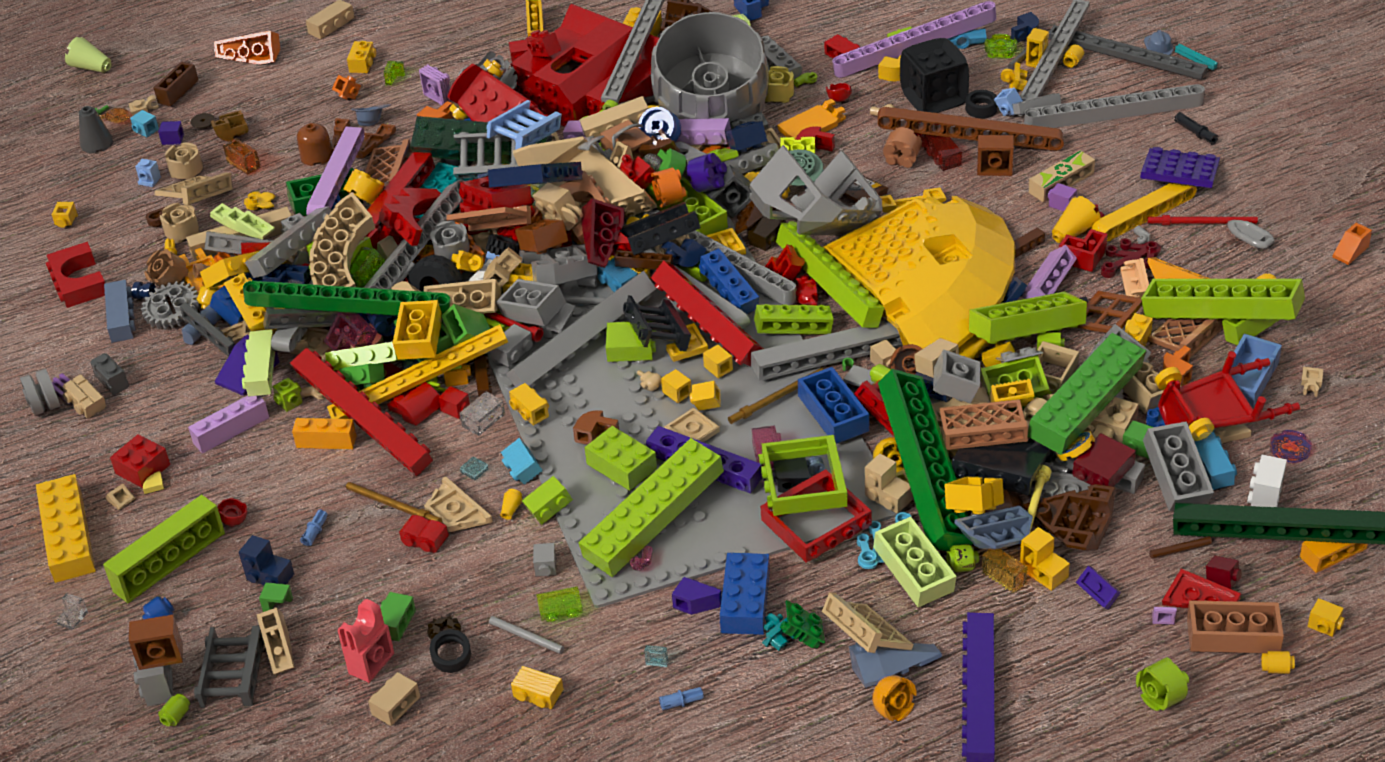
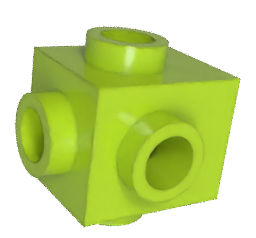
(287, 394)

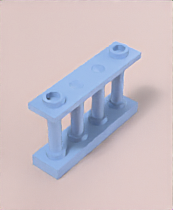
(526, 136)

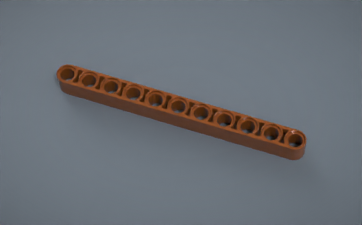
(963, 124)

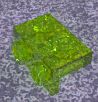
(559, 604)

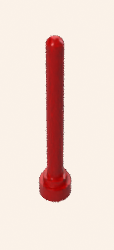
(536, 332)

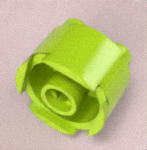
(1162, 684)

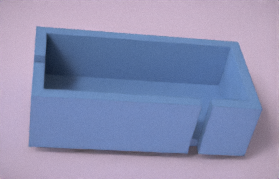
(1255, 381)

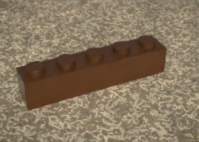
(1029, 241)
(641, 260)
(482, 374)

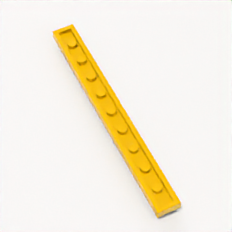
(430, 368)

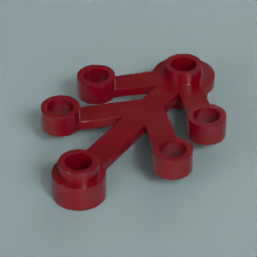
(1148, 249)

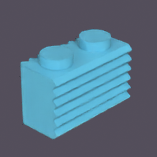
(521, 461)

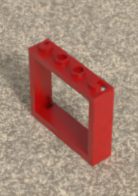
(819, 483)

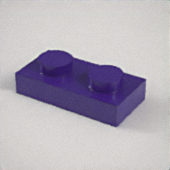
(1098, 587)

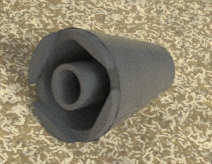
(92, 131)

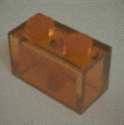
(241, 156)

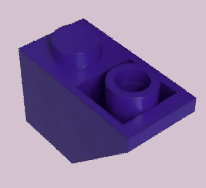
(695, 597)

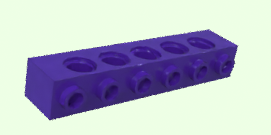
(738, 471)

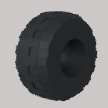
(433, 266)

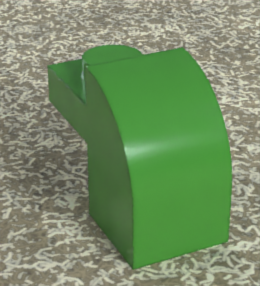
(672, 159)

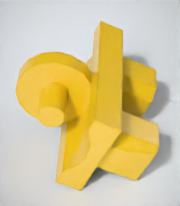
(1015, 78)
(467, 261)

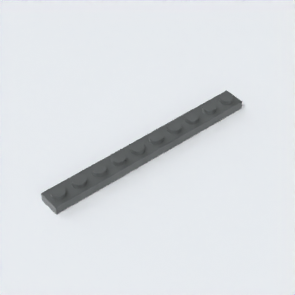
(1136, 54)

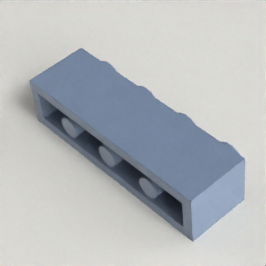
(118, 311)

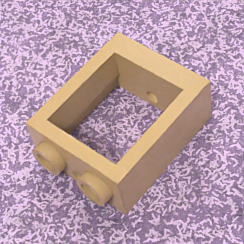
(1068, 358)

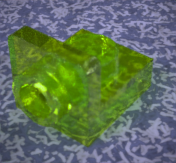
(392, 70)

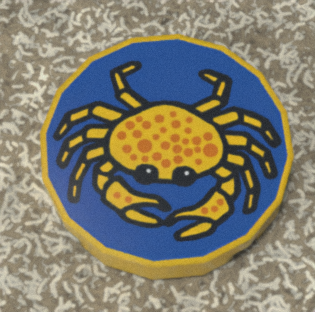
(1078, 447)

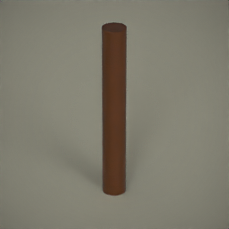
(1180, 547)

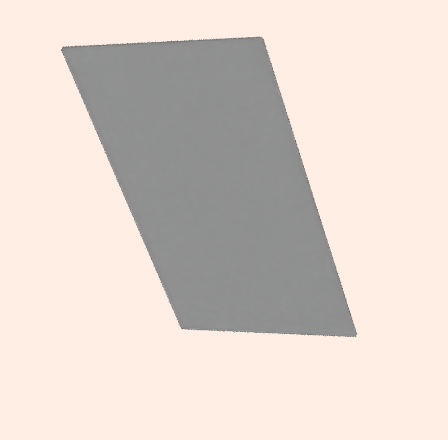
(721, 516)

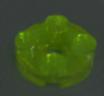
(1007, 48)

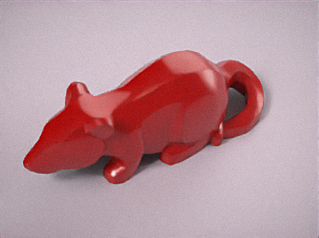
(806, 290)

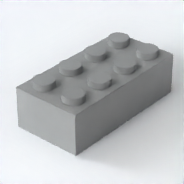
(1177, 465)

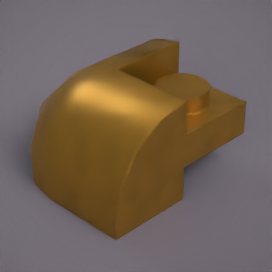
(230, 125)

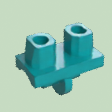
(775, 635)

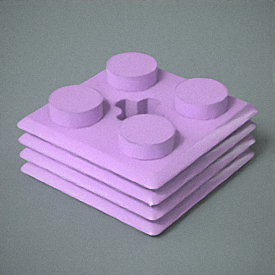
(435, 84)

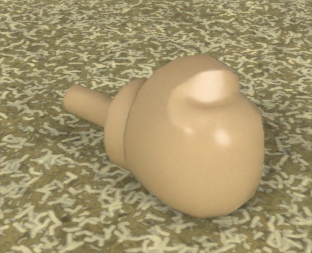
(649, 380)

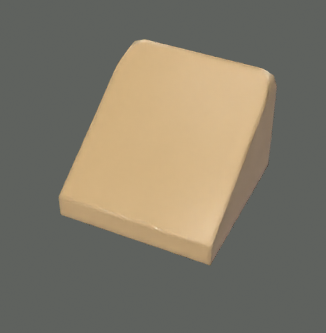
(120, 497)

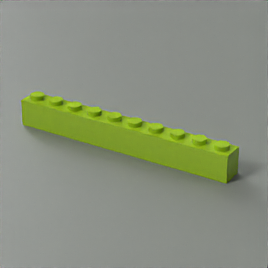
(832, 277)

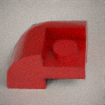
(787, 264)

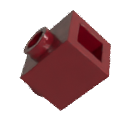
(1223, 571)

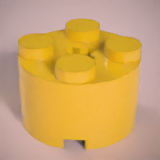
(363, 186)

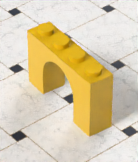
(226, 269)

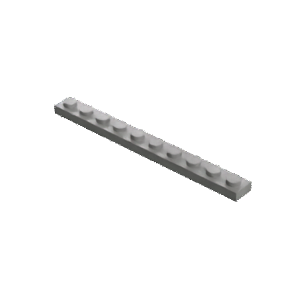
(632, 50)
(1055, 50)

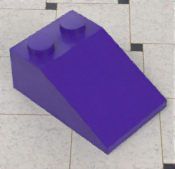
(232, 371)

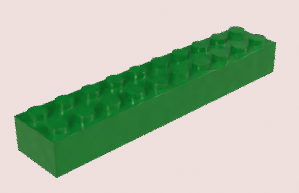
(922, 455)

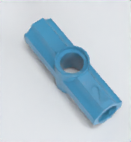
(968, 38)

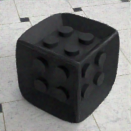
(934, 75)

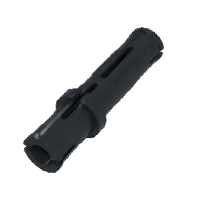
(1200, 130)

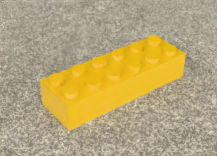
(65, 528)

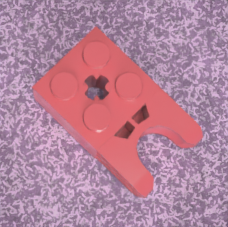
(367, 642)

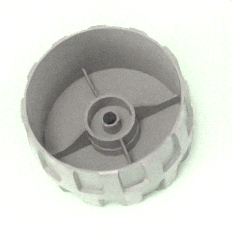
(710, 68)

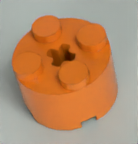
(668, 186)

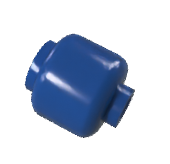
(157, 607)

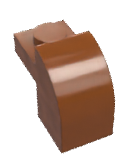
(592, 425)

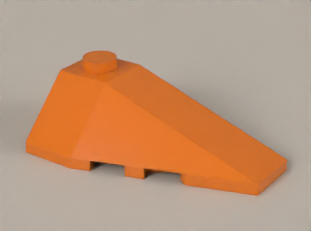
(252, 48)

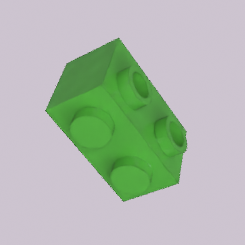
(364, 374)

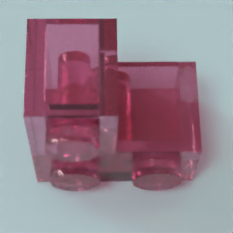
(349, 330)

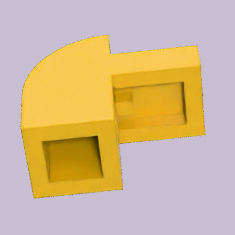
(889, 69)
(989, 356)

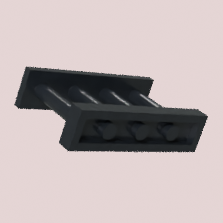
(660, 227)
(664, 314)

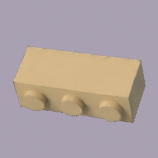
(330, 19)

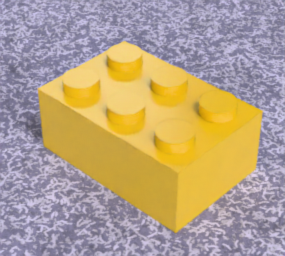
(417, 329)

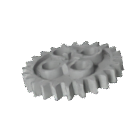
(157, 310)

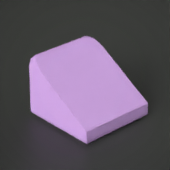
(1164, 615)

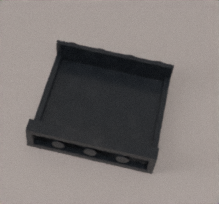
(1012, 462)

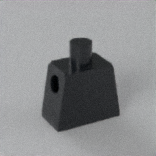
(789, 473)

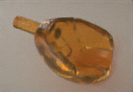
(116, 115)

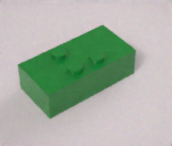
(301, 190)

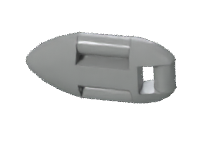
(1251, 233)

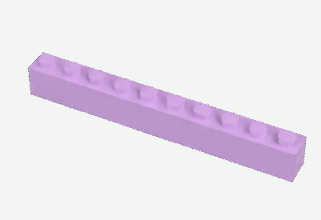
(692, 131)

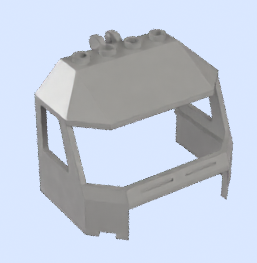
(820, 206)

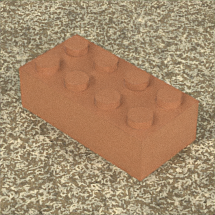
(1234, 626)

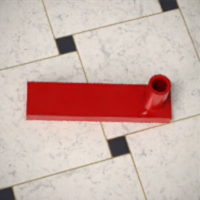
(872, 400)

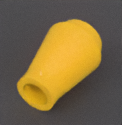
(511, 502)

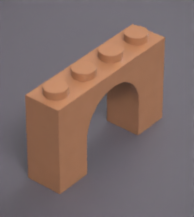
(583, 191)

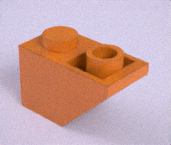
(1353, 243)

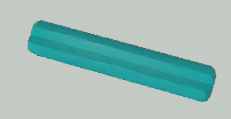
(1195, 56)

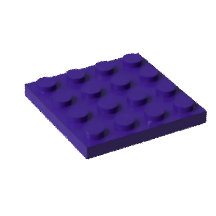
(1180, 167)

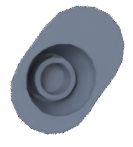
(1159, 42)
(370, 115)

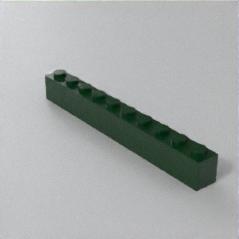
(1279, 523)

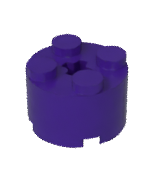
(706, 172)

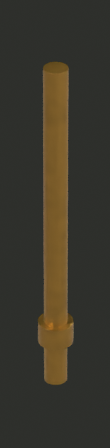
(747, 411)
(391, 502)

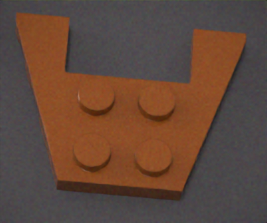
(370, 140)

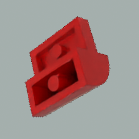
(416, 403)

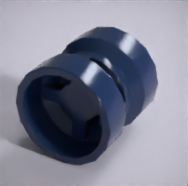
(142, 290)

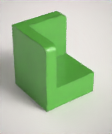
(274, 593)

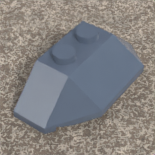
(996, 528)

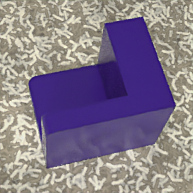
(171, 133)

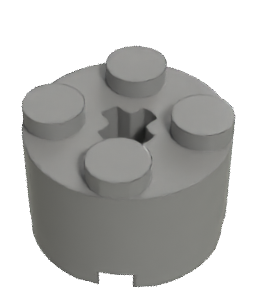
(449, 239)

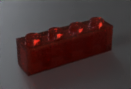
(942, 150)

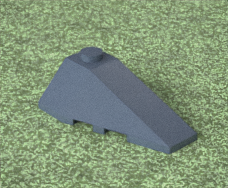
(888, 661)

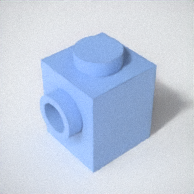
(1006, 99)

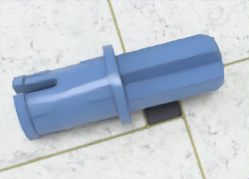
(313, 528)
(680, 698)

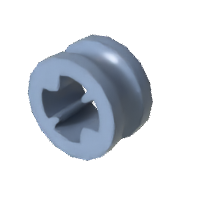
(815, 465)

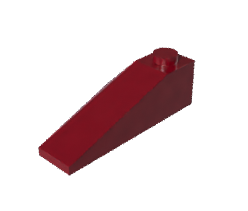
(600, 230)

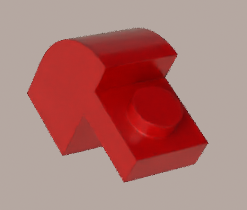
(823, 140)

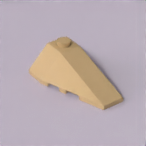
(473, 295)

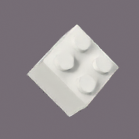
(1268, 481)

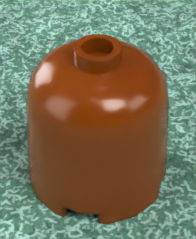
(314, 144)

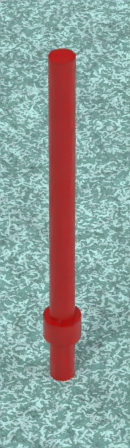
(1166, 220)

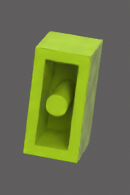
(547, 500)

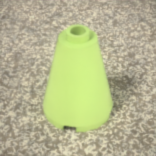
(86, 56)

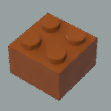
(995, 155)
(542, 235)
(155, 642)

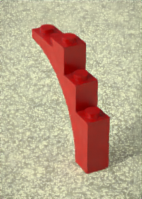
(404, 208)

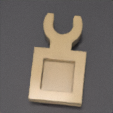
(1311, 380)

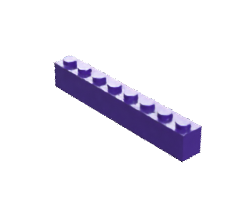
(980, 688)

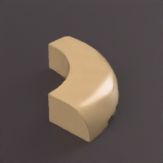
(337, 241)

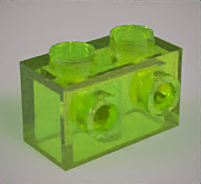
(365, 265)

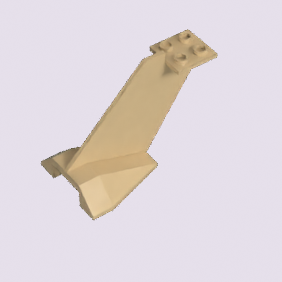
(612, 181)

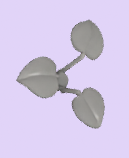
(607, 153)

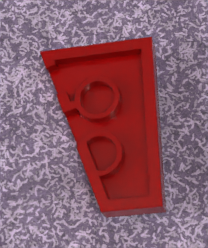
(1192, 587)

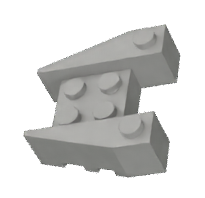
(559, 264)

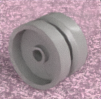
(39, 392)

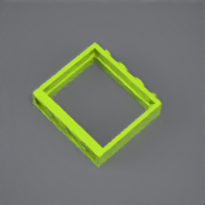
(796, 449)

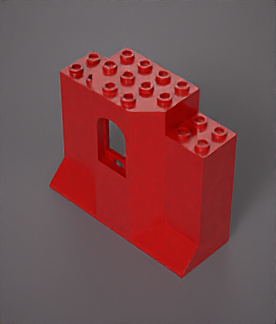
(581, 90)

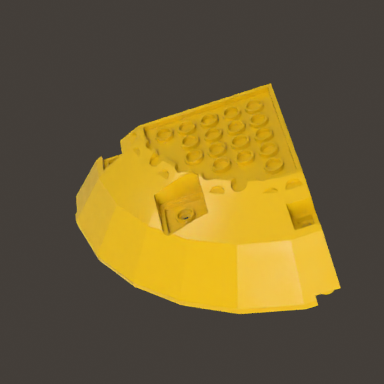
(931, 265)

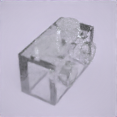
(482, 413)

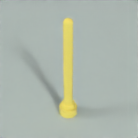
(1042, 477)

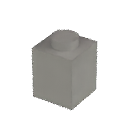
(544, 559)

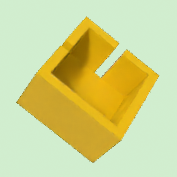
(973, 495)

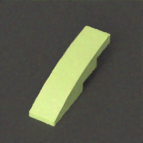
(244, 223)

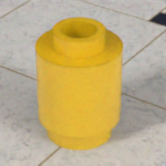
(1073, 56)
(1277, 662)

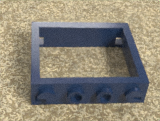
(535, 174)

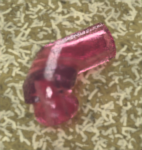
(646, 559)

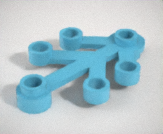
(870, 558)

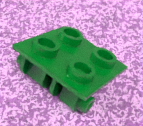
(803, 625)

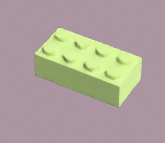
(914, 562)

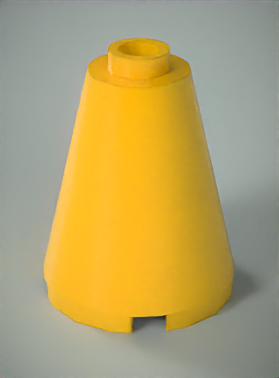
(1075, 219)

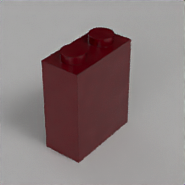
(1104, 462)

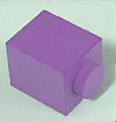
(1060, 196)

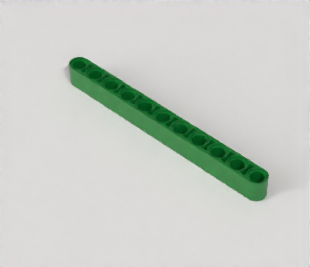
(335, 297)

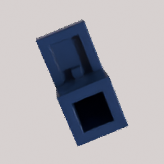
(1024, 26)
(687, 254)

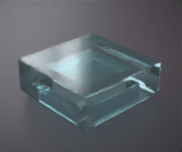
(474, 468)
(656, 656)

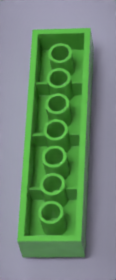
(1086, 393)

